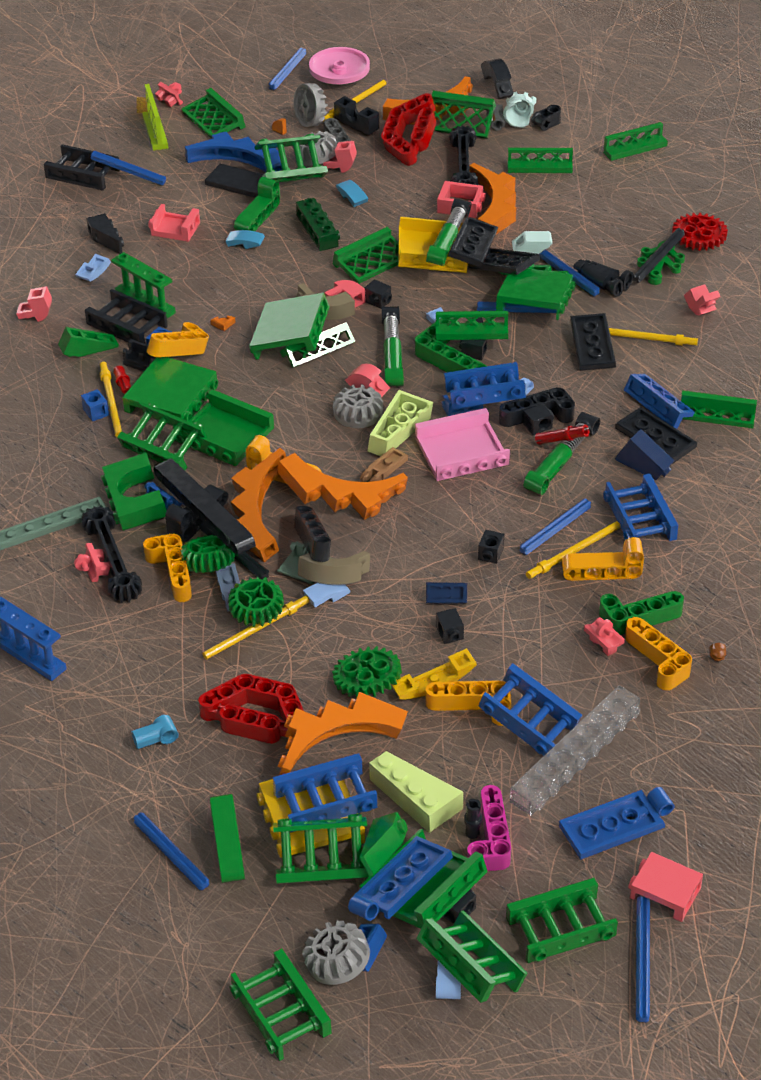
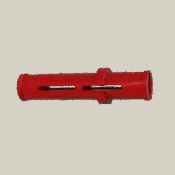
(568, 433)

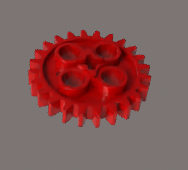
(701, 231)

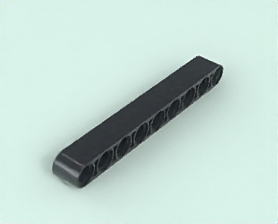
(204, 507)

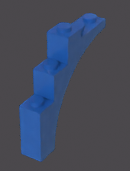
(225, 148)

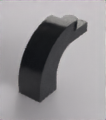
(500, 75)

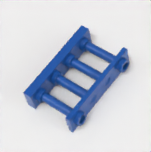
(484, 385)
(653, 500)
(27, 649)
(539, 695)
(320, 775)

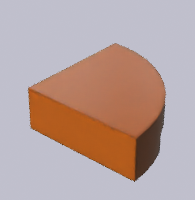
(280, 126)
(223, 323)

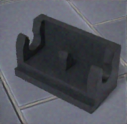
(137, 356)

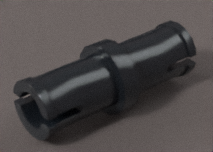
(473, 818)

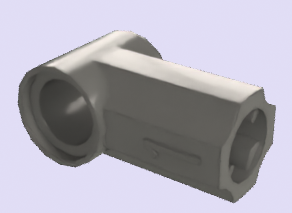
(497, 118)

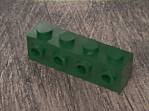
(317, 224)

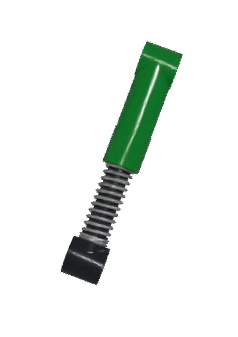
(438, 252)
(392, 346)
(539, 479)

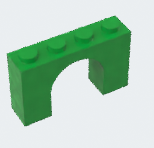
(132, 510)

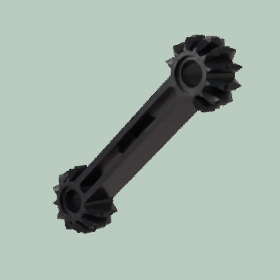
(462, 138)
(122, 585)

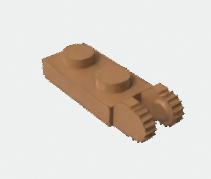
(384, 465)

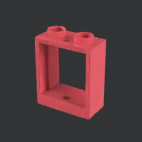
(460, 190)

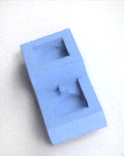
(94, 268)
(321, 592)

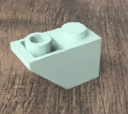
(532, 241)

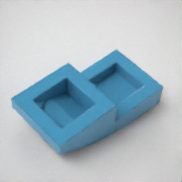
(353, 192)
(248, 238)

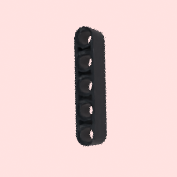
(312, 533)

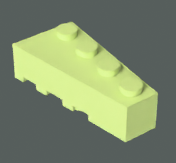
(398, 422)
(416, 791)

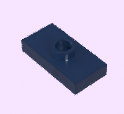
(446, 592)

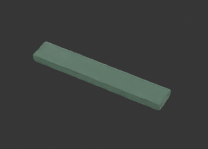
(46, 524)

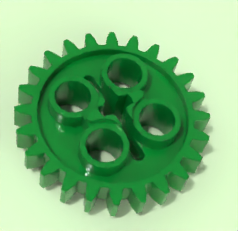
(367, 672)

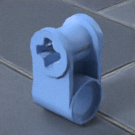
(446, 984)

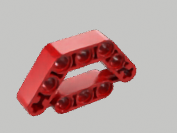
(417, 109)
(225, 705)

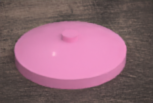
(339, 65)

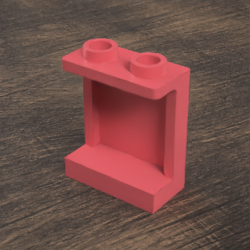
(174, 225)
(666, 884)

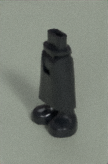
(605, 276)

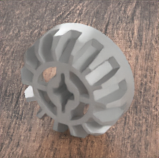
(309, 104)
(324, 147)
(358, 407)
(340, 961)

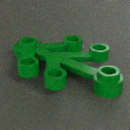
(655, 275)

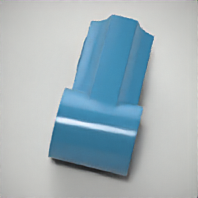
(161, 730)

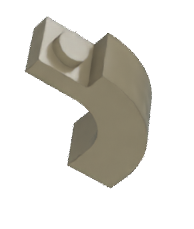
(340, 305)
(334, 570)

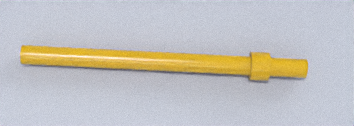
(358, 98)
(678, 339)
(105, 376)
(545, 565)
(289, 609)

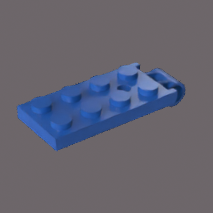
(608, 823)
(401, 878)

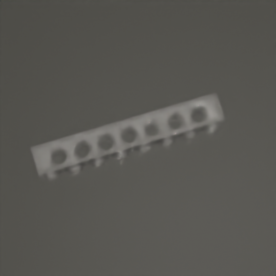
(574, 750)

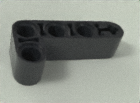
(555, 399)
(184, 522)

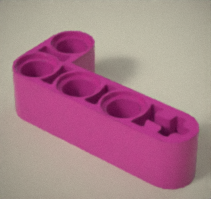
(497, 846)

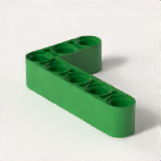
(440, 354)

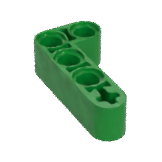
(260, 207)
(652, 610)
(227, 838)

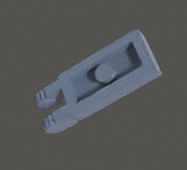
(226, 580)

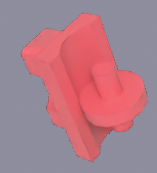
(169, 93)
(92, 563)
(602, 633)

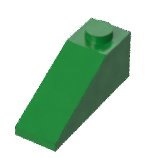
(84, 342)
(382, 841)

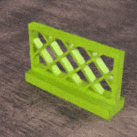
(153, 123)

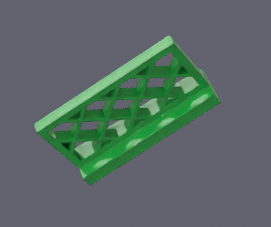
(465, 101)
(222, 108)
(364, 248)

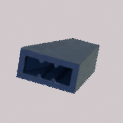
(645, 456)

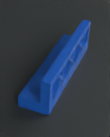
(657, 399)

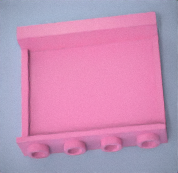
(460, 444)

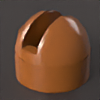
(717, 651)

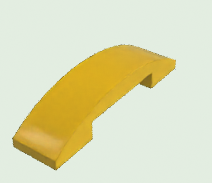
(455, 669)

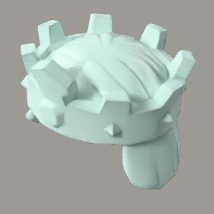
(519, 109)

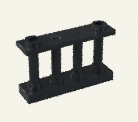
(76, 175)
(125, 330)

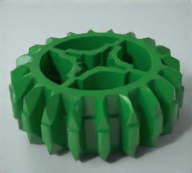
(206, 554)
(255, 601)

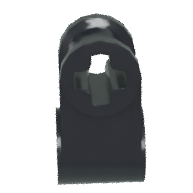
(547, 117)

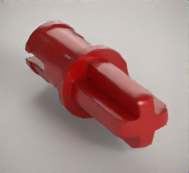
(122, 379)

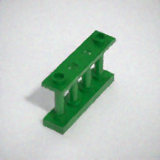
(286, 173)
(152, 279)
(161, 453)
(311, 870)
(555, 900)
(462, 965)
(294, 985)

